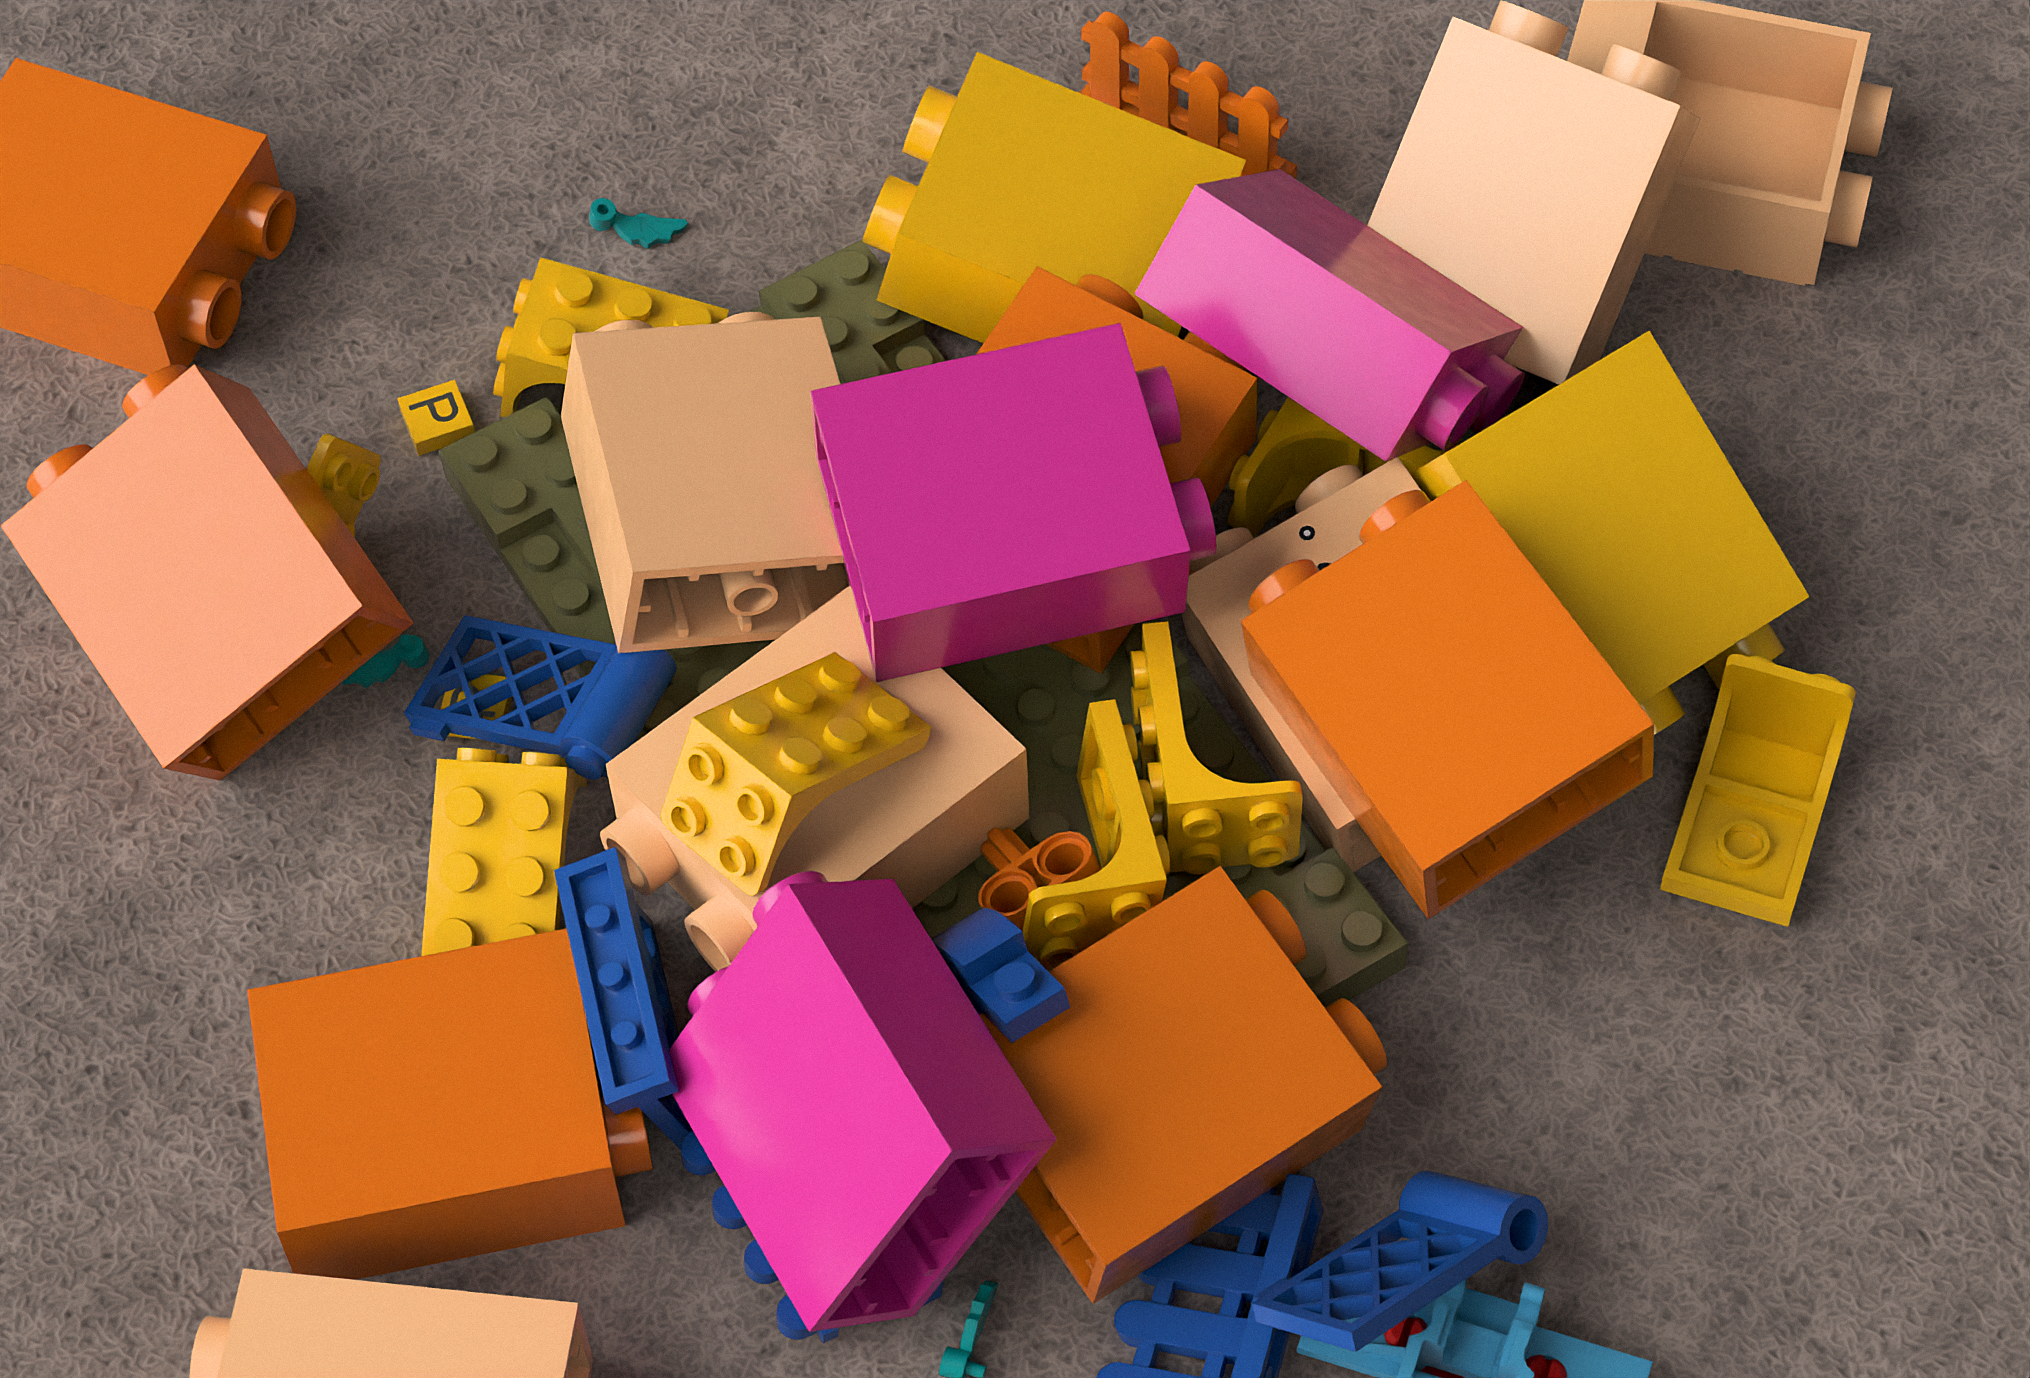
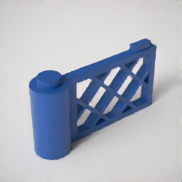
(602, 708)
(1451, 1234)

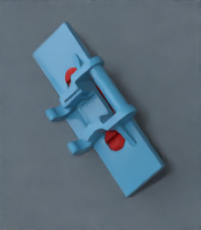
(1479, 1338)

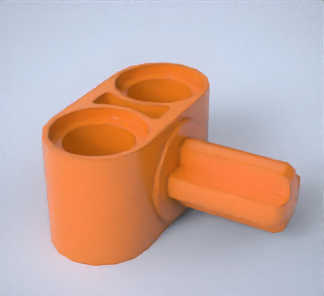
(1021, 870)

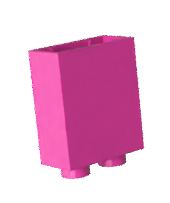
(1334, 314)
(1008, 500)
(852, 1100)

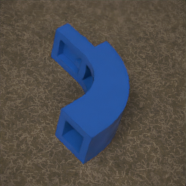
(1000, 974)

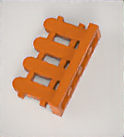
(1158, 95)

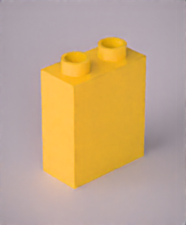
(1027, 182)
(1632, 522)

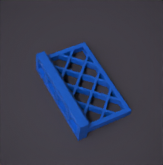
(622, 989)

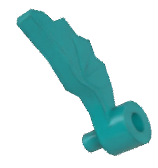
(640, 229)
(384, 664)
(957, 1362)

